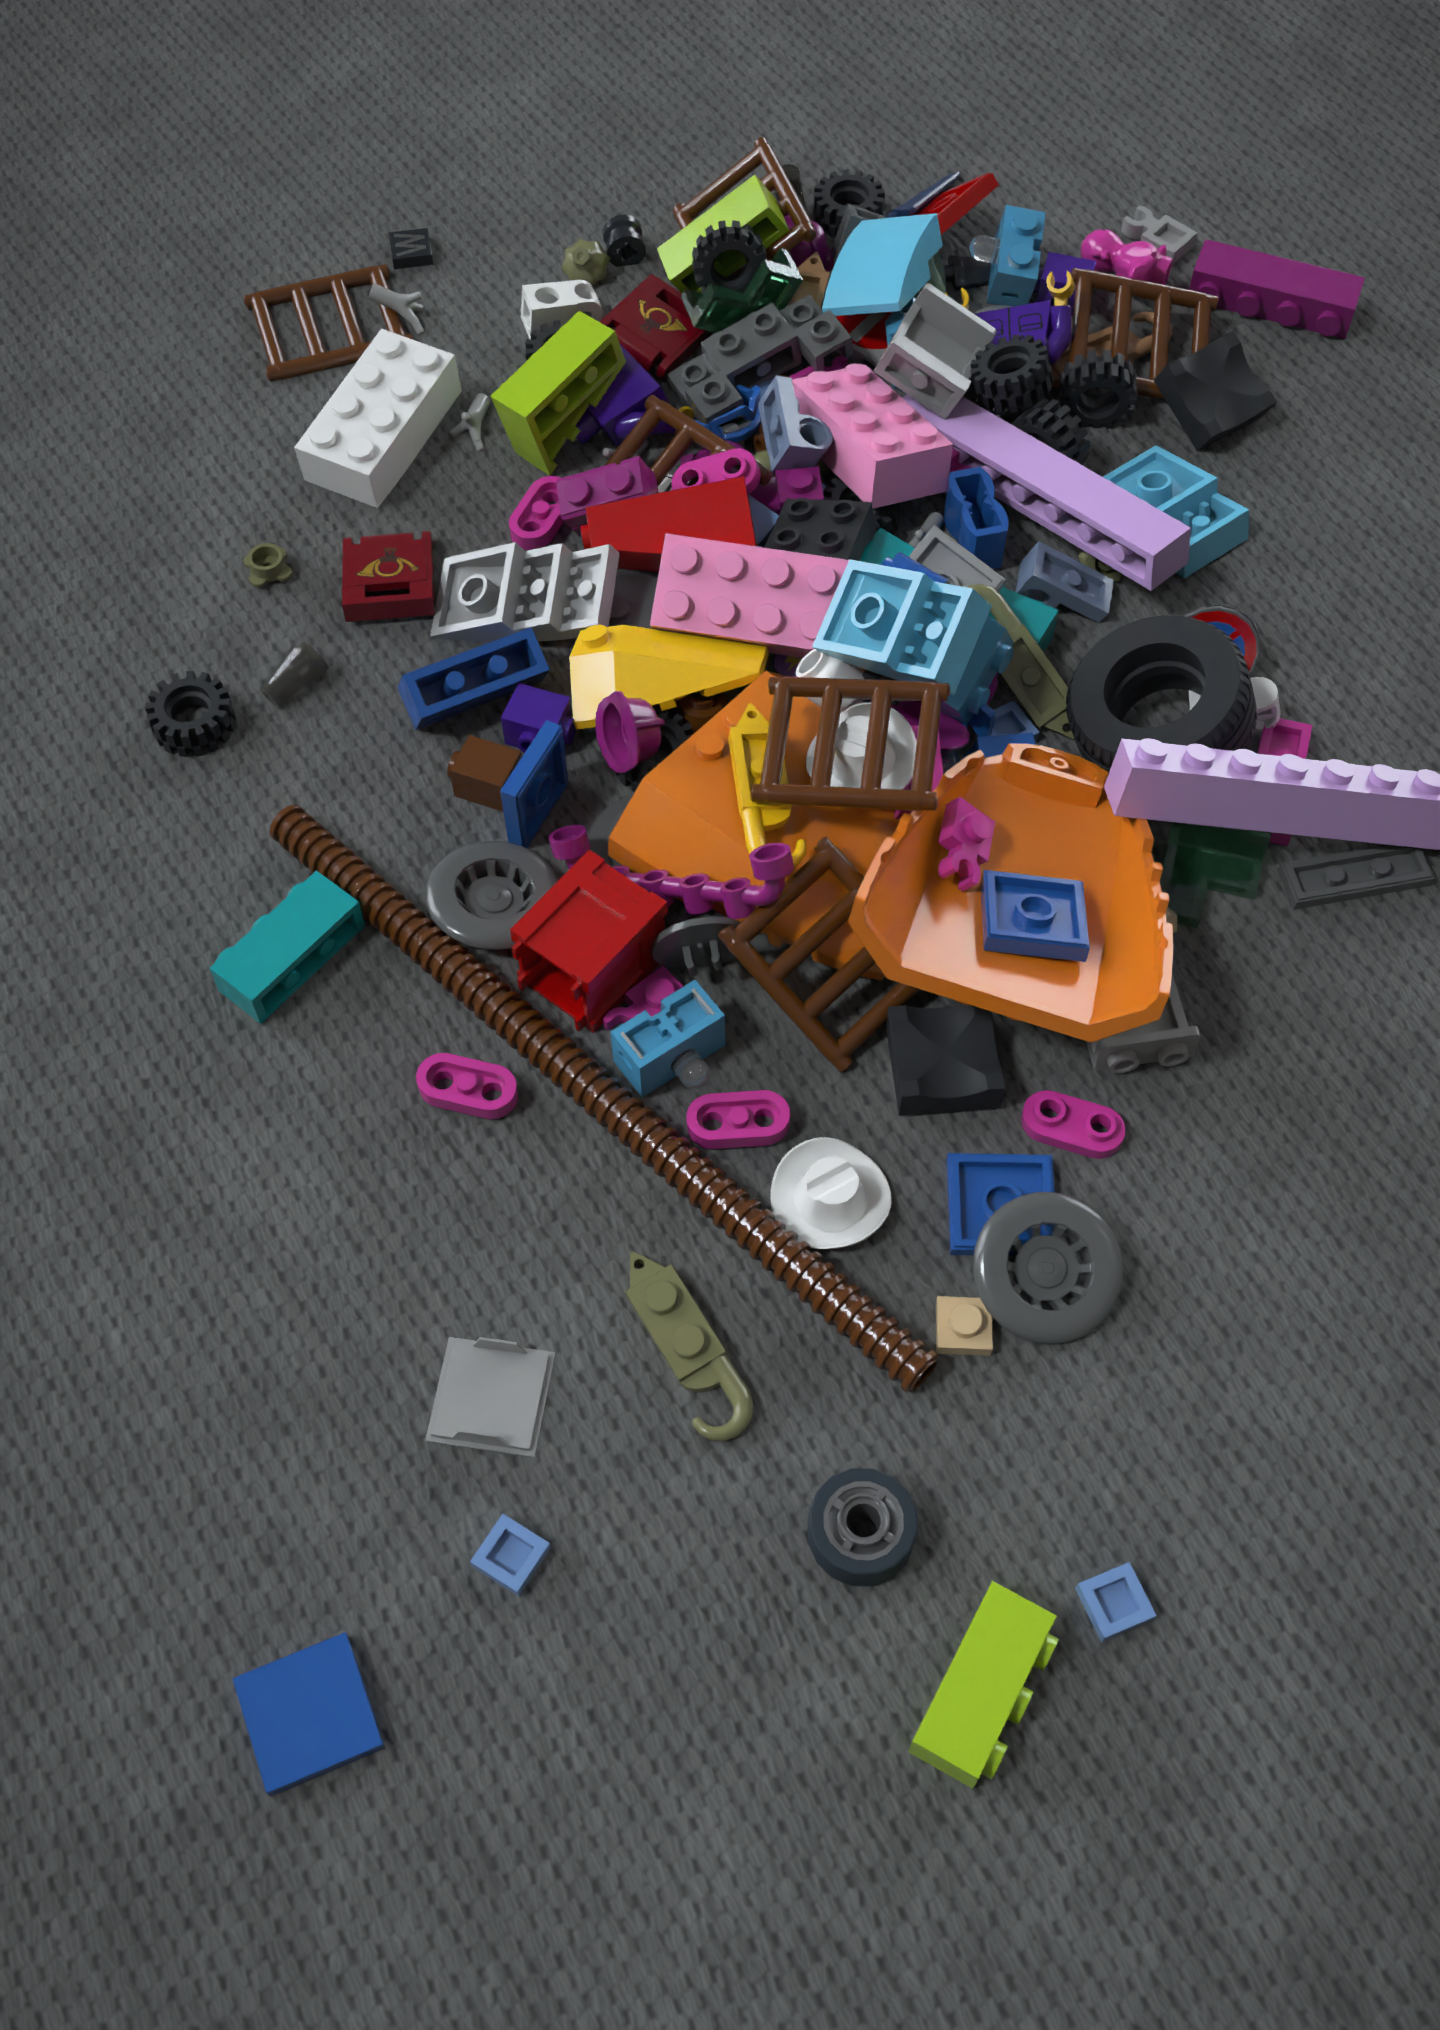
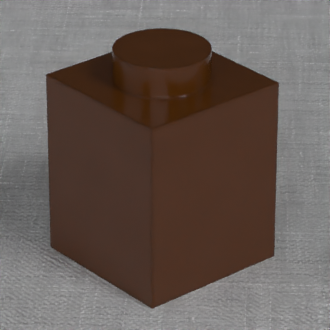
(481, 771)

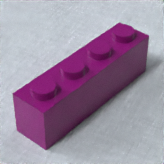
(1277, 288)

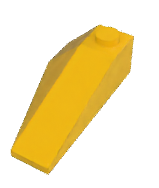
(655, 667)

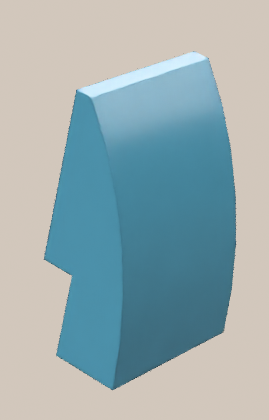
(882, 265)
(1189, 497)
(902, 624)

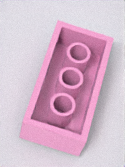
(878, 439)
(744, 593)

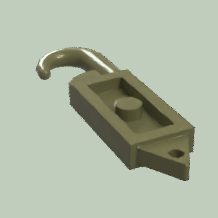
(1029, 672)
(687, 1342)

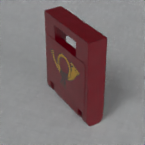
(655, 325)
(383, 565)

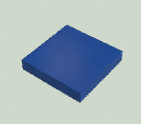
(535, 785)
(1034, 915)
(985, 1183)
(308, 1714)

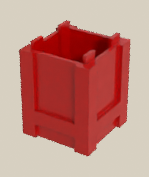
(588, 940)

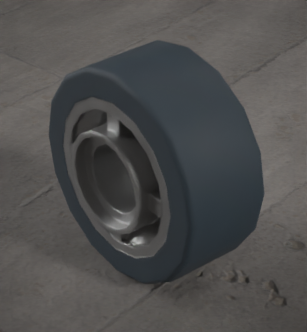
(856, 1558)

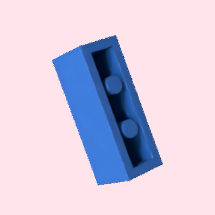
(472, 678)

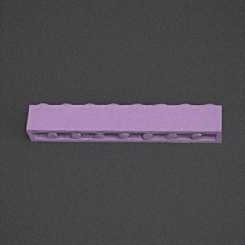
(1066, 495)
(1275, 793)

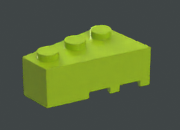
(556, 387)

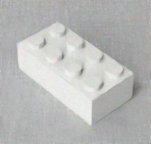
(379, 418)

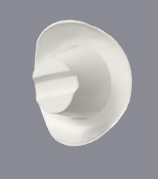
(851, 749)
(830, 1193)

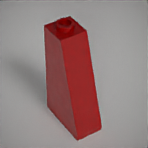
(639, 524)

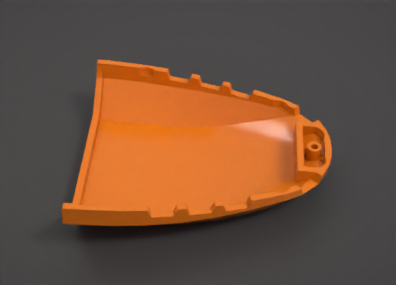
(690, 823)
(1047, 824)

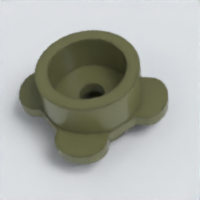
(258, 561)

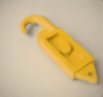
(747, 753)

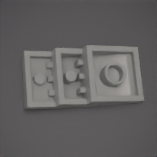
(513, 589)

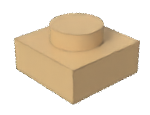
(963, 1326)

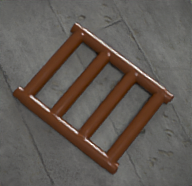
(775, 179)
(1124, 290)
(299, 294)
(688, 432)
(870, 792)
(772, 975)

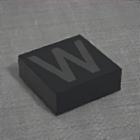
(410, 248)

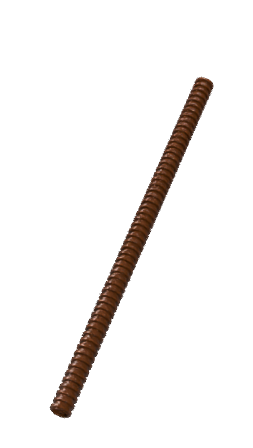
(611, 1104)

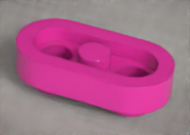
(717, 467)
(536, 515)
(470, 1084)
(738, 1115)
(1072, 1125)

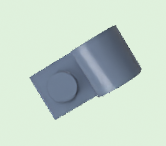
(790, 437)
(1059, 579)

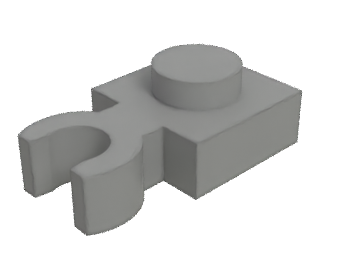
(1166, 231)

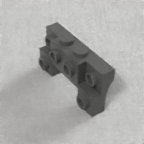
(755, 352)

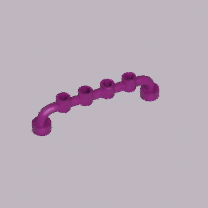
(740, 898)

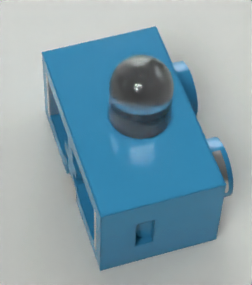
(1012, 255)
(671, 1041)

